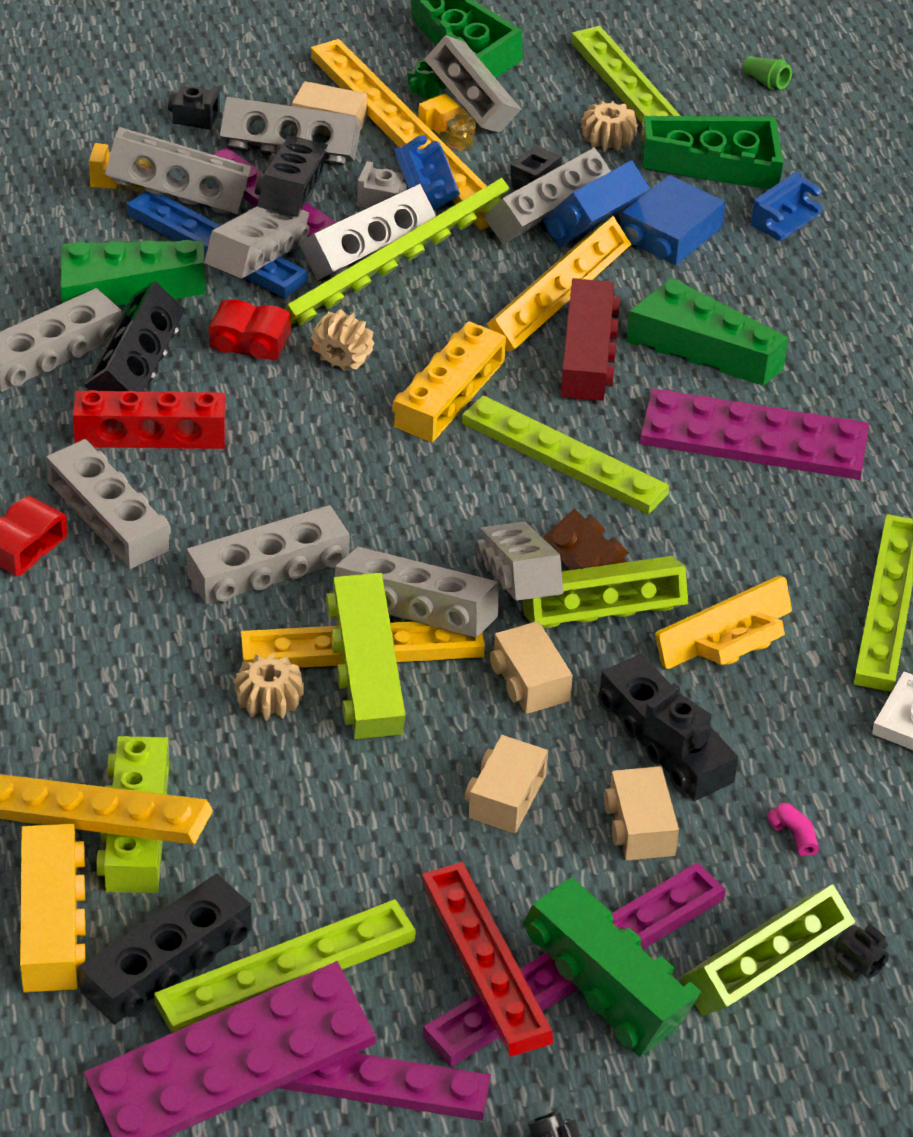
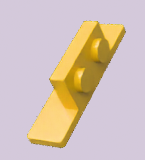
(728, 628)

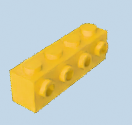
(449, 381)
(50, 908)

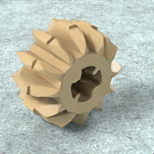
(609, 126)
(342, 340)
(269, 686)

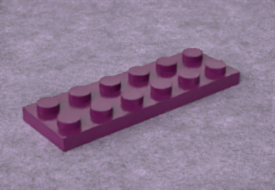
(755, 433)
(231, 1056)

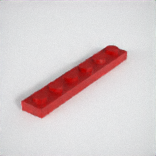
(487, 960)

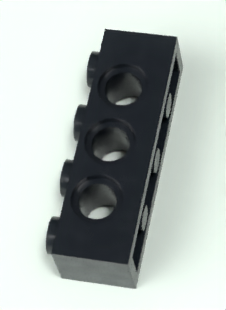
(291, 175)
(137, 342)
(627, 691)
(165, 949)

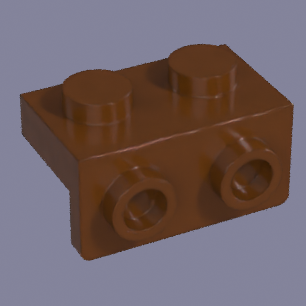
(582, 544)

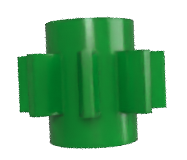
(424, 81)

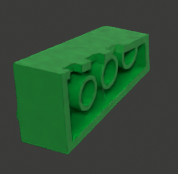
(487, 34)
(714, 148)
(128, 267)
(707, 332)
(610, 967)

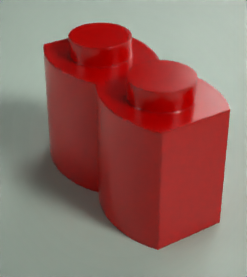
(250, 329)
(28, 533)

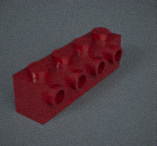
(588, 338)

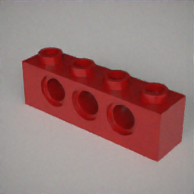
(150, 419)

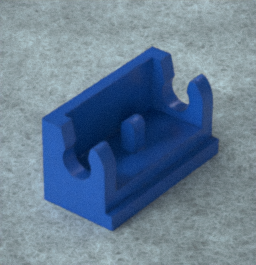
(429, 169)
(785, 207)

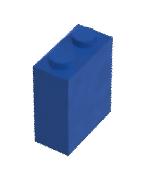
(595, 203)
(672, 219)

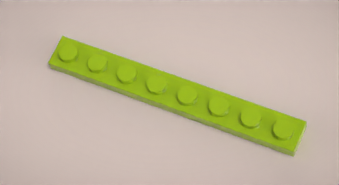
(386, 259)

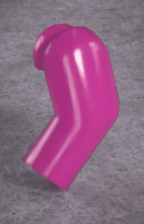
(799, 824)

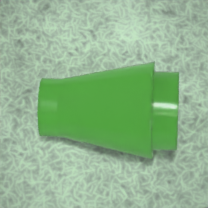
(768, 71)

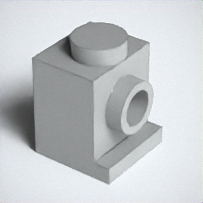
(378, 185)

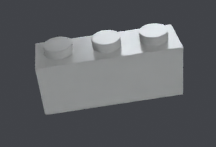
(472, 84)

